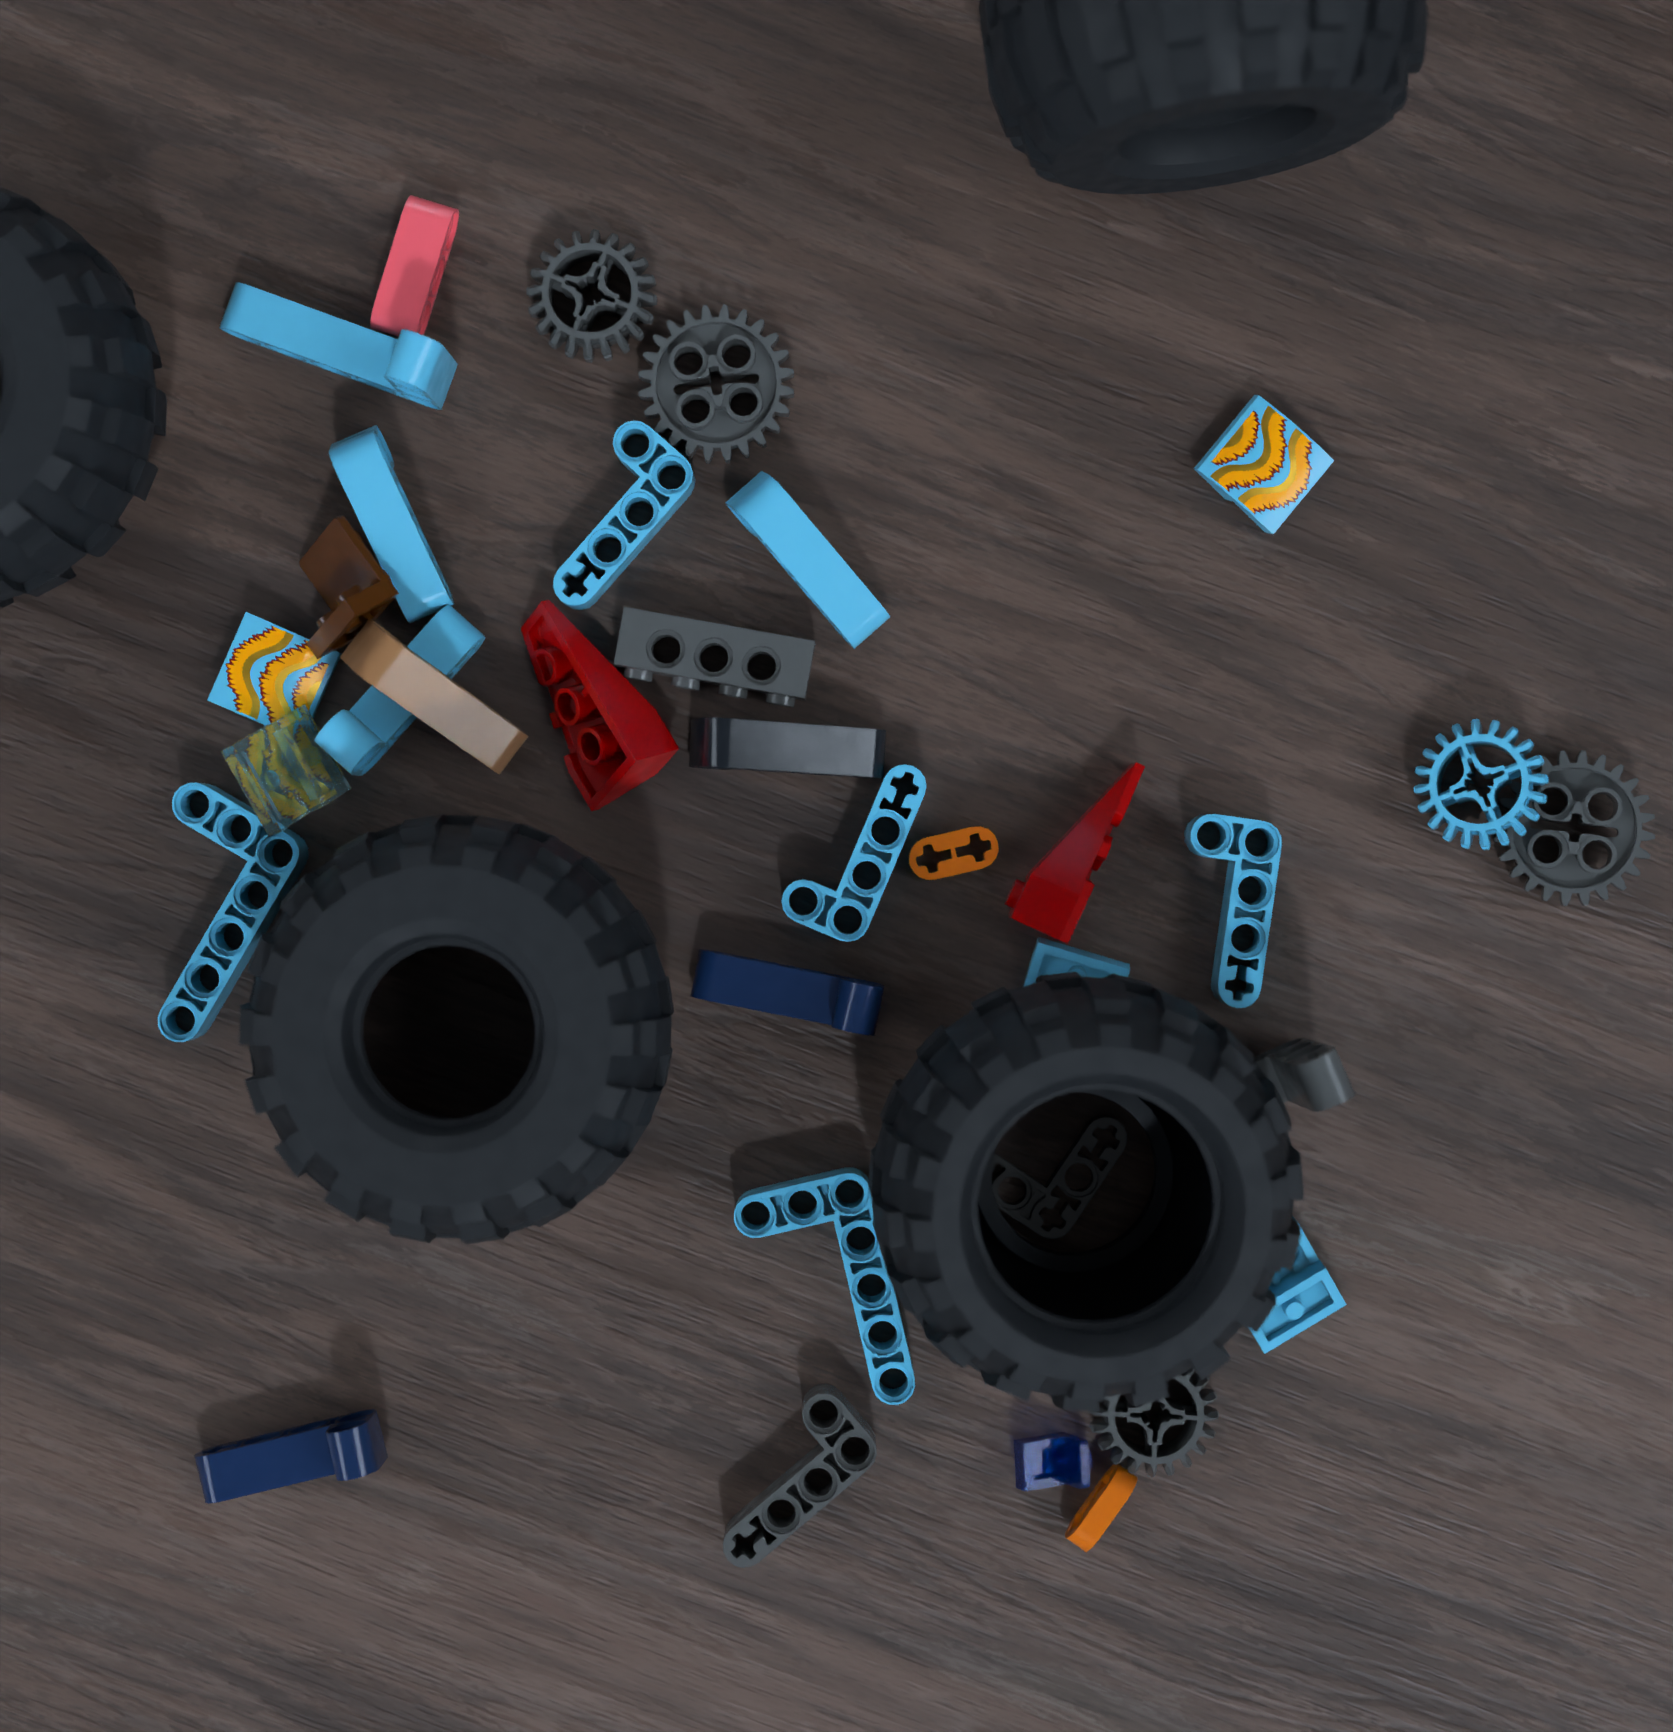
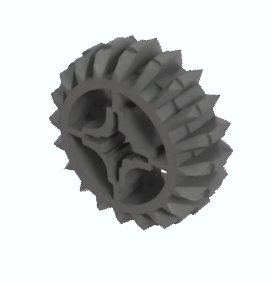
(573, 288)
(1153, 1450)

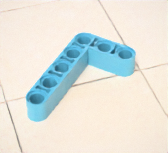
(405, 366)
(235, 909)
(857, 1263)

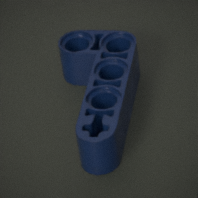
(788, 991)
(339, 1445)

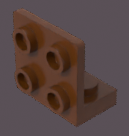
(348, 583)

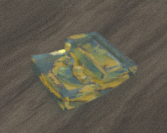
(285, 770)

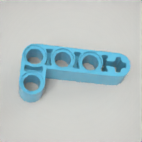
(389, 522)
(616, 523)
(808, 558)
(375, 722)
(865, 850)
(1234, 910)

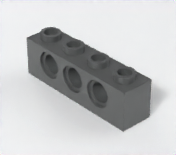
(644, 629)

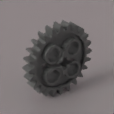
(711, 340)
(1568, 871)

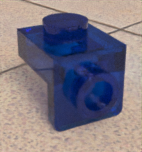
(1052, 1461)

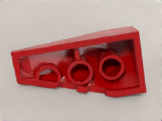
(606, 722)
(1060, 883)

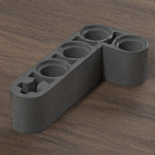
(1307, 1074)
(793, 1485)

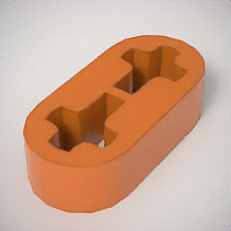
(950, 841)
(1101, 1507)

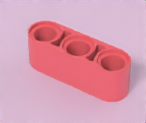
(414, 267)

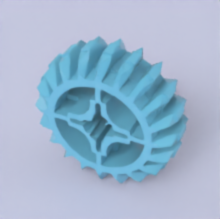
(1502, 776)

